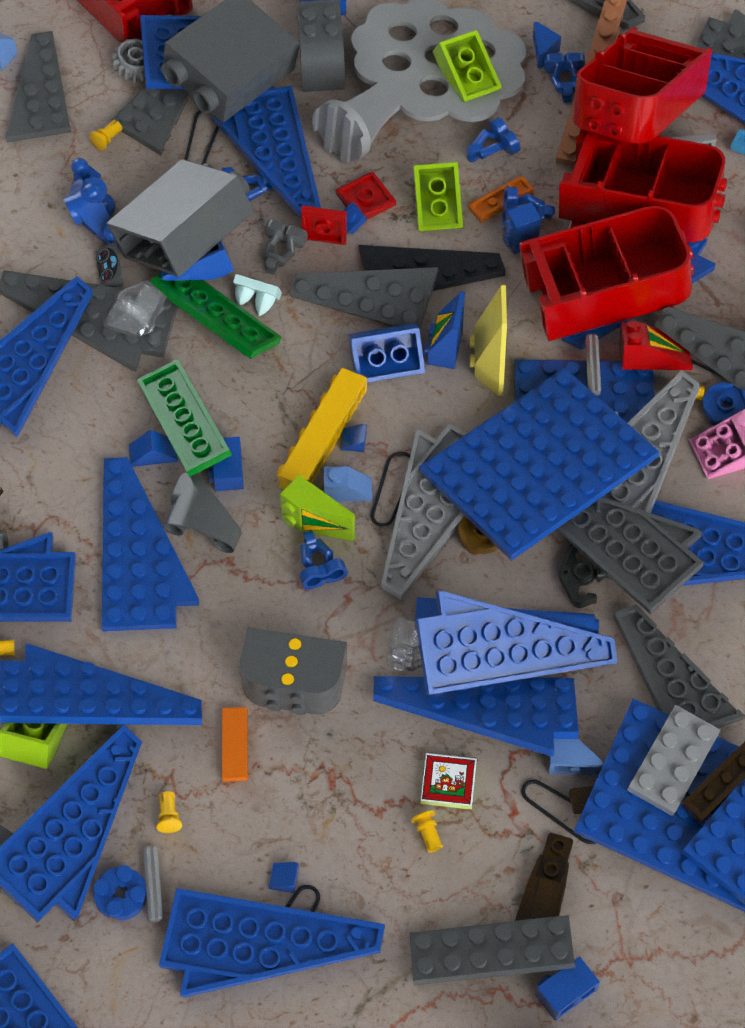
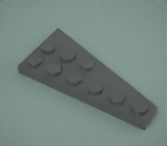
(40, 97)
(670, 674)

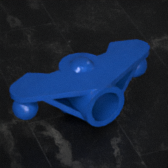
(89, 201)

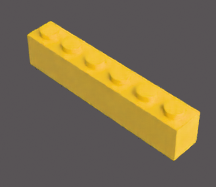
(324, 428)

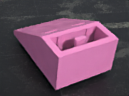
(722, 446)

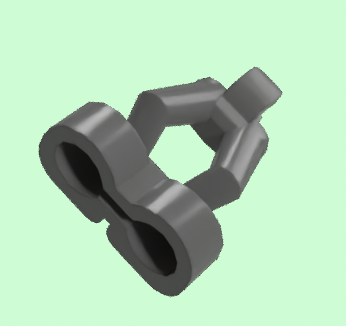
(280, 232)

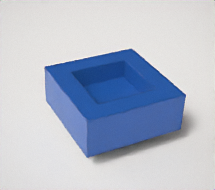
(355, 217)

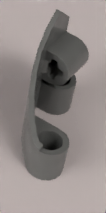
(200, 510)

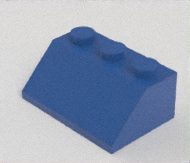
(387, 352)

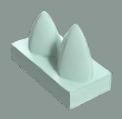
(265, 293)

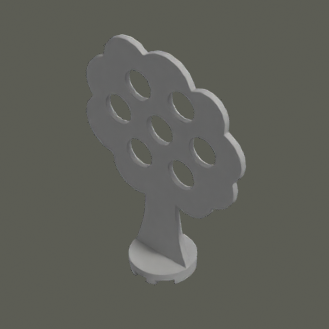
(353, 124)

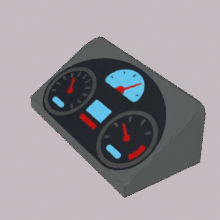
(109, 266)

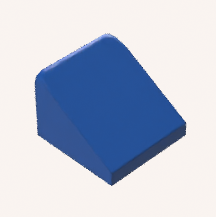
(354, 438)
(284, 876)

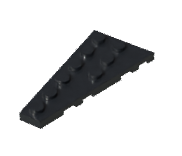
(454, 266)

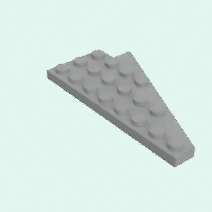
(662, 426)
(422, 519)

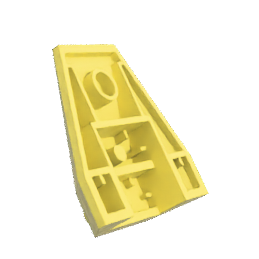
(490, 343)

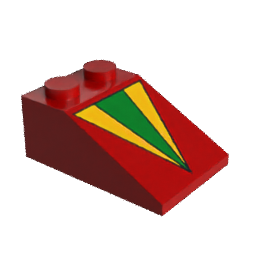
(650, 349)

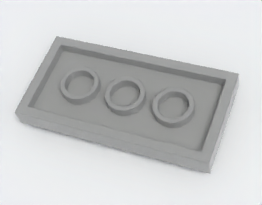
(673, 760)

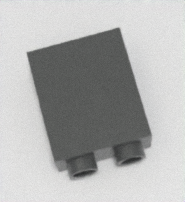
(229, 57)
(181, 216)

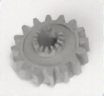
(129, 59)

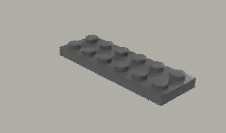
(491, 950)

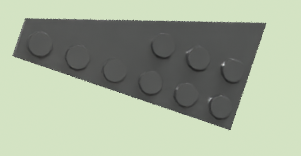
(152, 116)
(378, 295)
(712, 342)

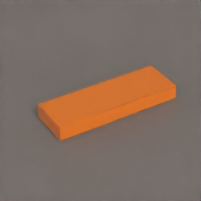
(492, 203)
(234, 744)

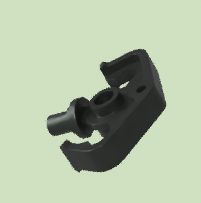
(577, 574)

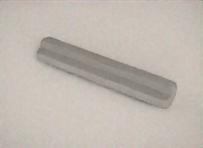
(593, 363)
(153, 885)

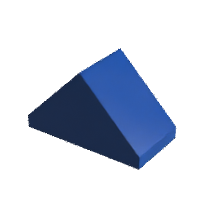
(544, 42)
(151, 449)

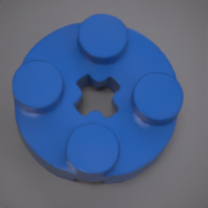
(713, 400)
(123, 878)

